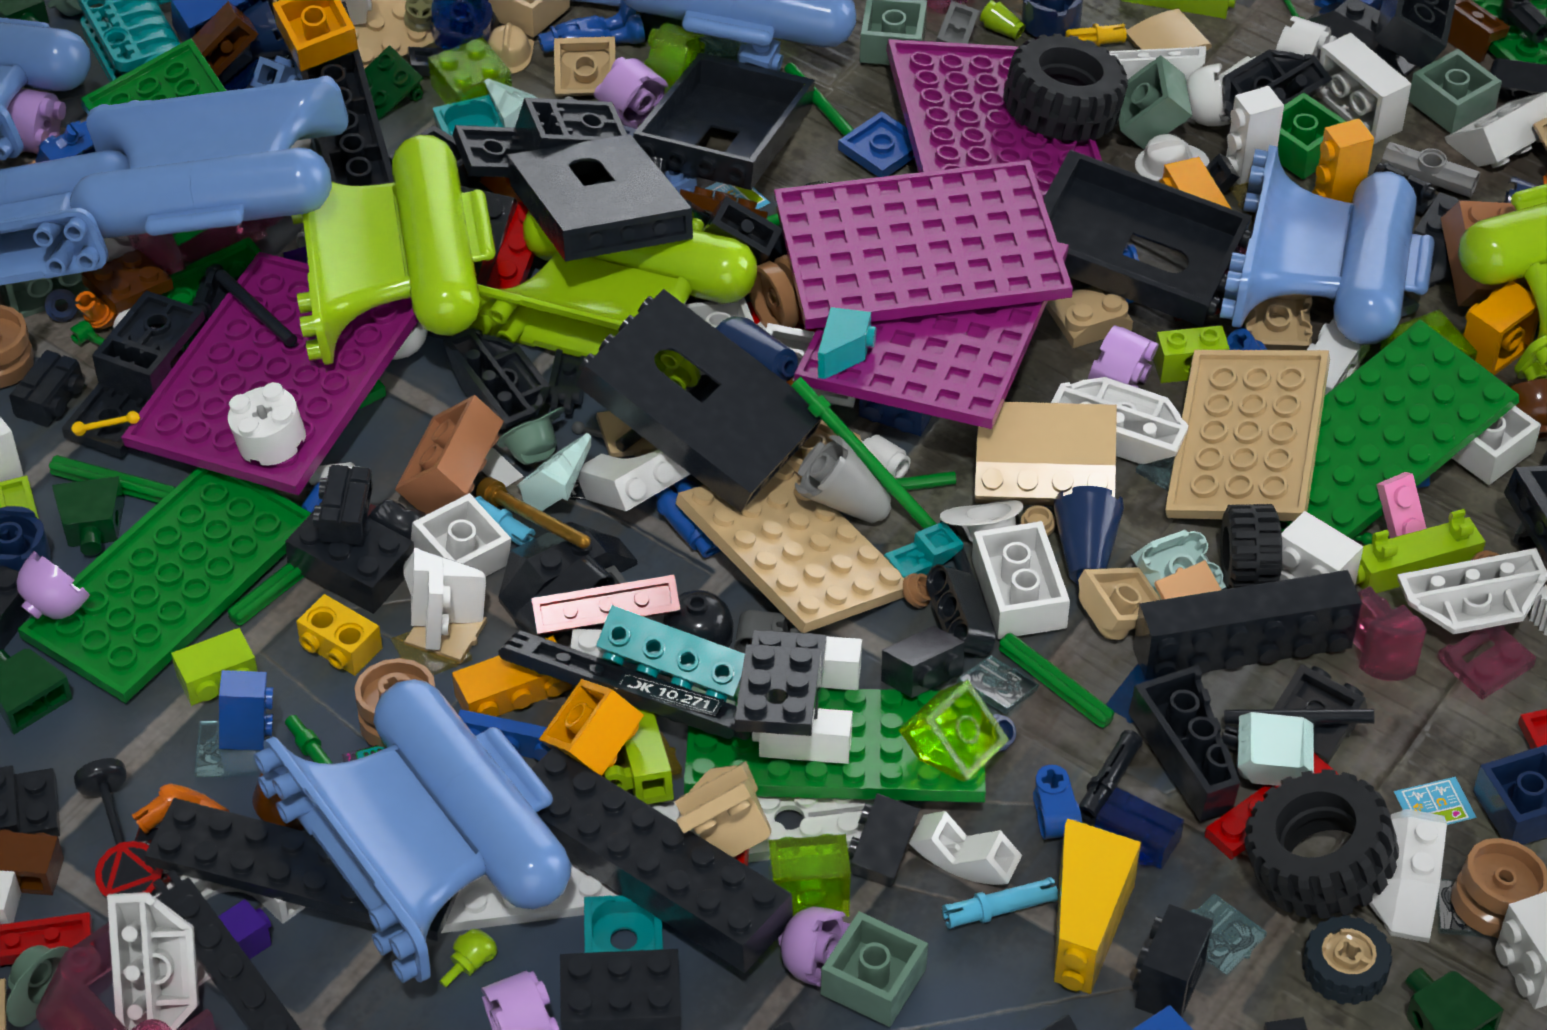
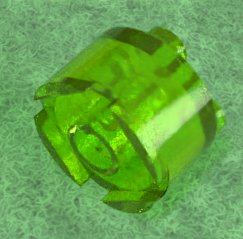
(672, 51)

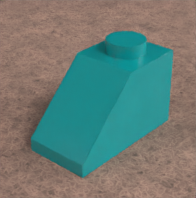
(844, 340)

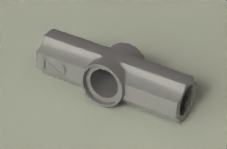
(1432, 167)

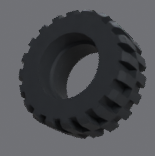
(1065, 88)
(1330, 881)

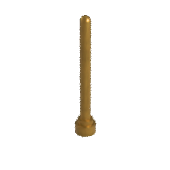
(497, 495)

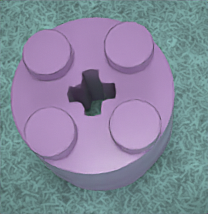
(632, 89)
(36, 117)
(1124, 357)
(518, 1004)

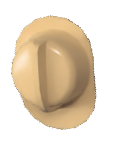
(512, 46)

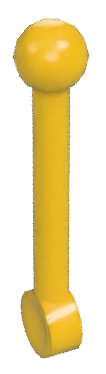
(80, 429)

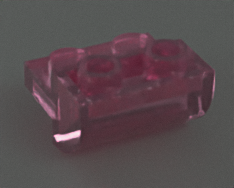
(1387, 638)

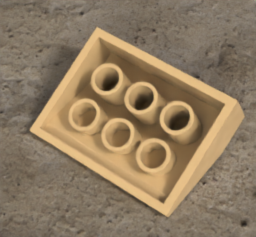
(1045, 451)

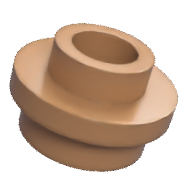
(915, 590)

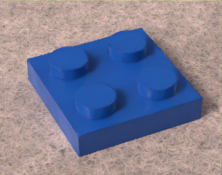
(878, 145)

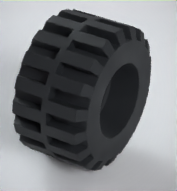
(1250, 545)

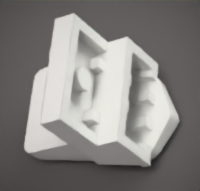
(443, 594)

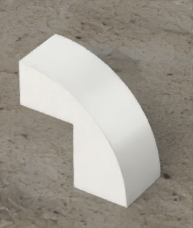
(978, 857)

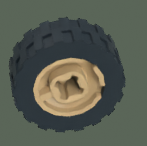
(1337, 975)

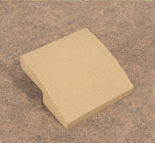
(1166, 31)

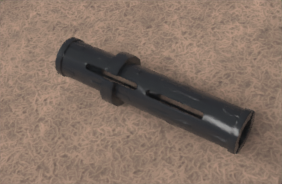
(1101, 786)

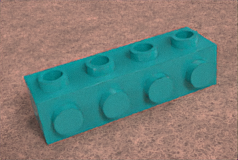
(671, 653)

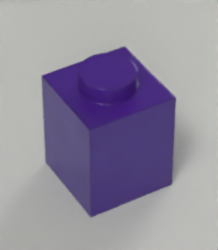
(248, 927)

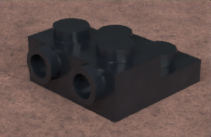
(1316, 690)
(29, 801)

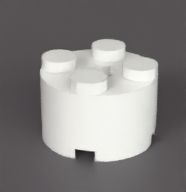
(1304, 37)
(266, 424)

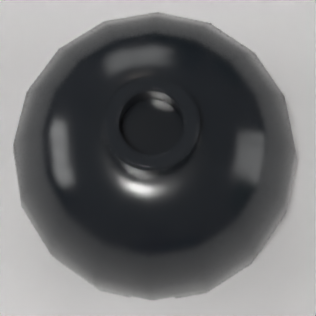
(703, 616)

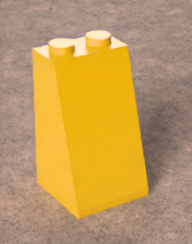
(1092, 896)

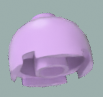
(48, 589)
(810, 941)

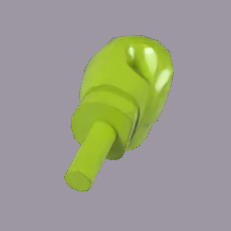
(470, 954)

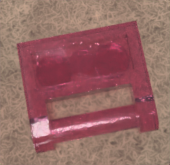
(1493, 667)

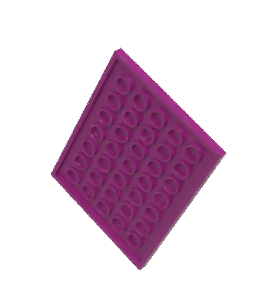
(959, 112)
(239, 353)

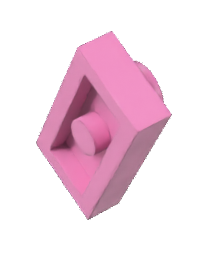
(1401, 505)

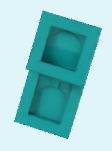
(930, 547)

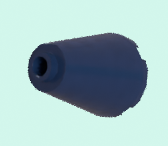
(269, 41)
(760, 345)
(1087, 527)

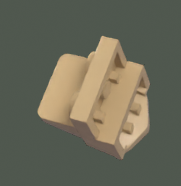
(725, 810)

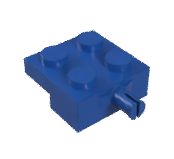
(72, 142)

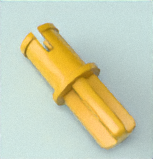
(1100, 34)

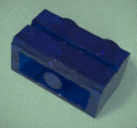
(1142, 822)

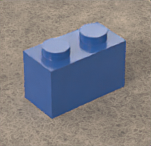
(243, 710)

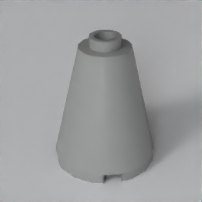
(840, 480)

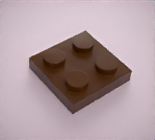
(704, 199)
(126, 279)

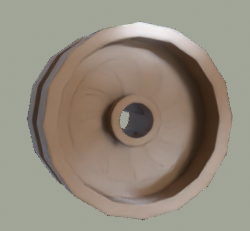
(775, 294)
(15, 347)
(377, 680)
(1494, 877)

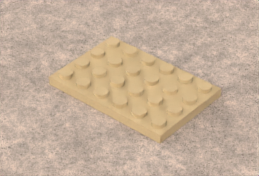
(1249, 432)
(797, 552)

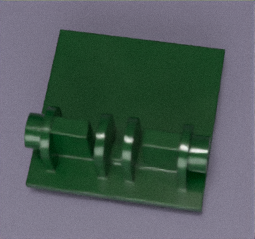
(391, 80)

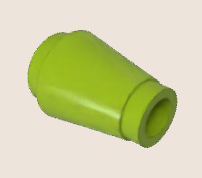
(1001, 20)

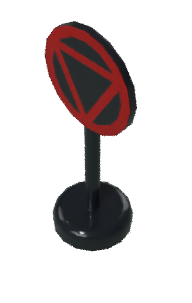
(122, 866)

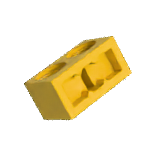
(339, 635)

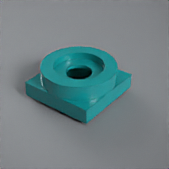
(470, 112)
(612, 913)

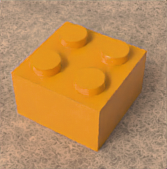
(315, 30)
(1502, 326)
(592, 726)

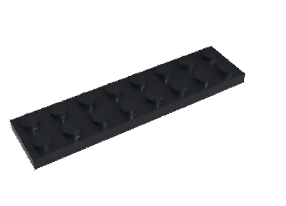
(258, 860)

